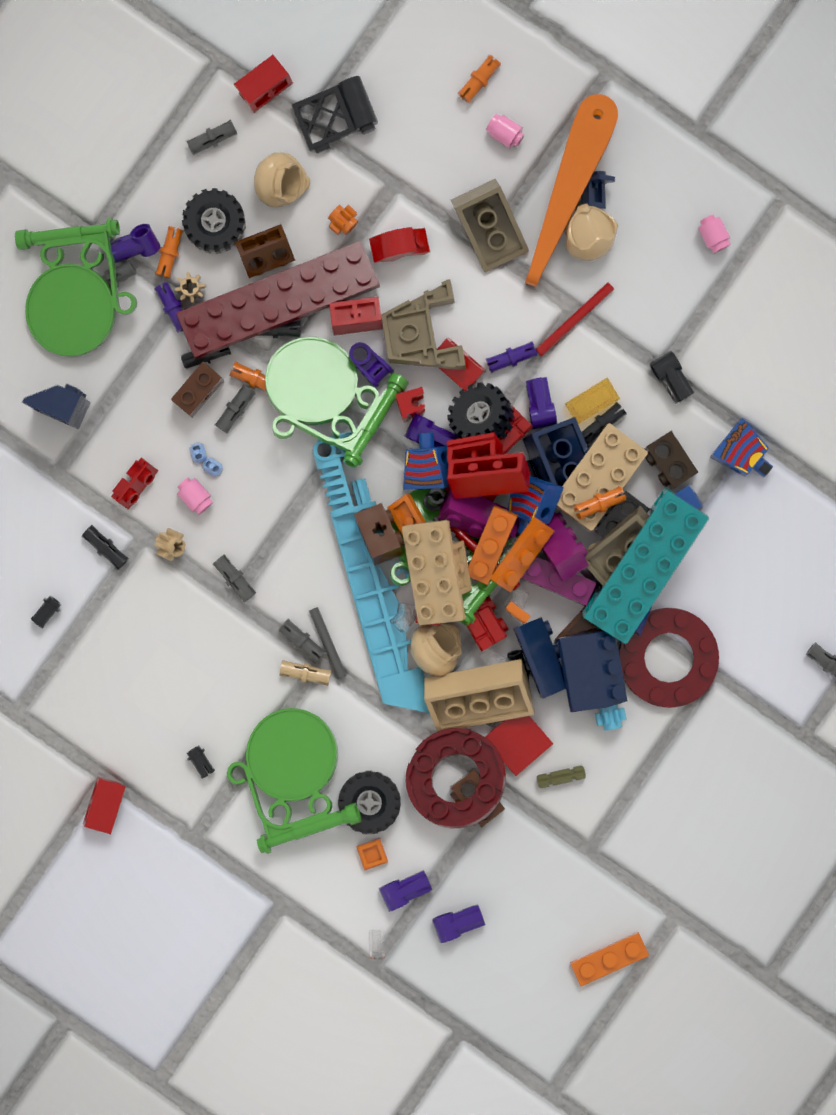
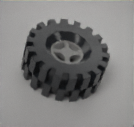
(213, 208)
(468, 412)
(376, 813)

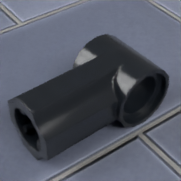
(668, 371)

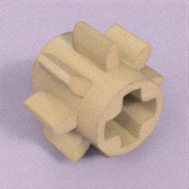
(196, 291)
(170, 544)

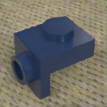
(595, 189)

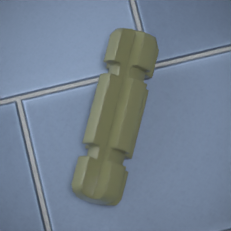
(561, 776)

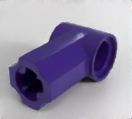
(139, 241)
(541, 408)
(421, 425)
(402, 891)
(452, 925)

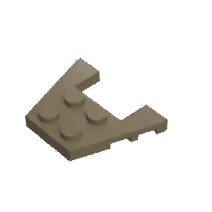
(411, 333)

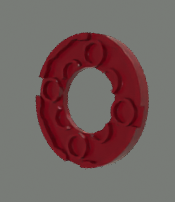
(698, 678)
(431, 753)

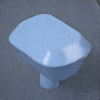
(198, 452)
(212, 467)

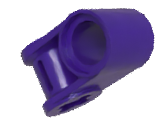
(370, 365)

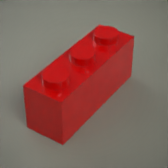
(488, 475)

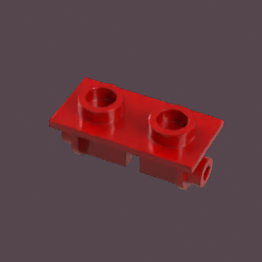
(127, 492)

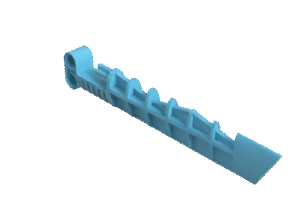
(370, 588)

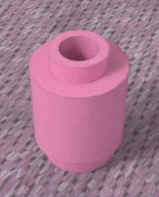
(505, 131)
(714, 233)
(194, 495)

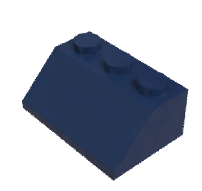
(60, 403)
(556, 450)
(541, 656)
(592, 670)

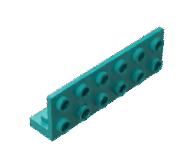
(646, 566)

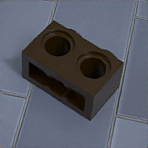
(676, 456)

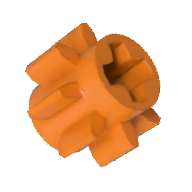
(342, 219)

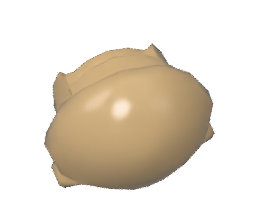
(280, 180)
(590, 233)
(436, 648)

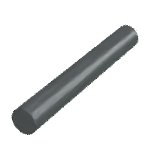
(327, 643)

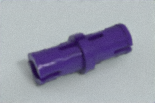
(170, 303)
(511, 357)

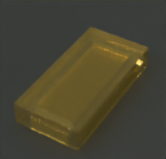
(592, 400)

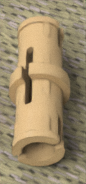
(305, 672)

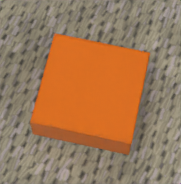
(517, 612)
(372, 854)

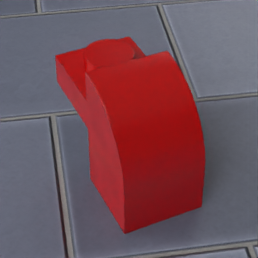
(398, 244)

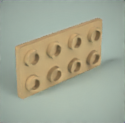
(603, 468)
(436, 572)

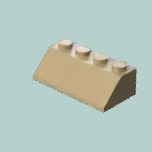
(479, 695)

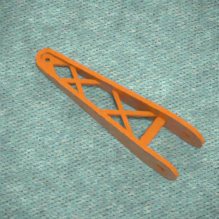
(580, 158)

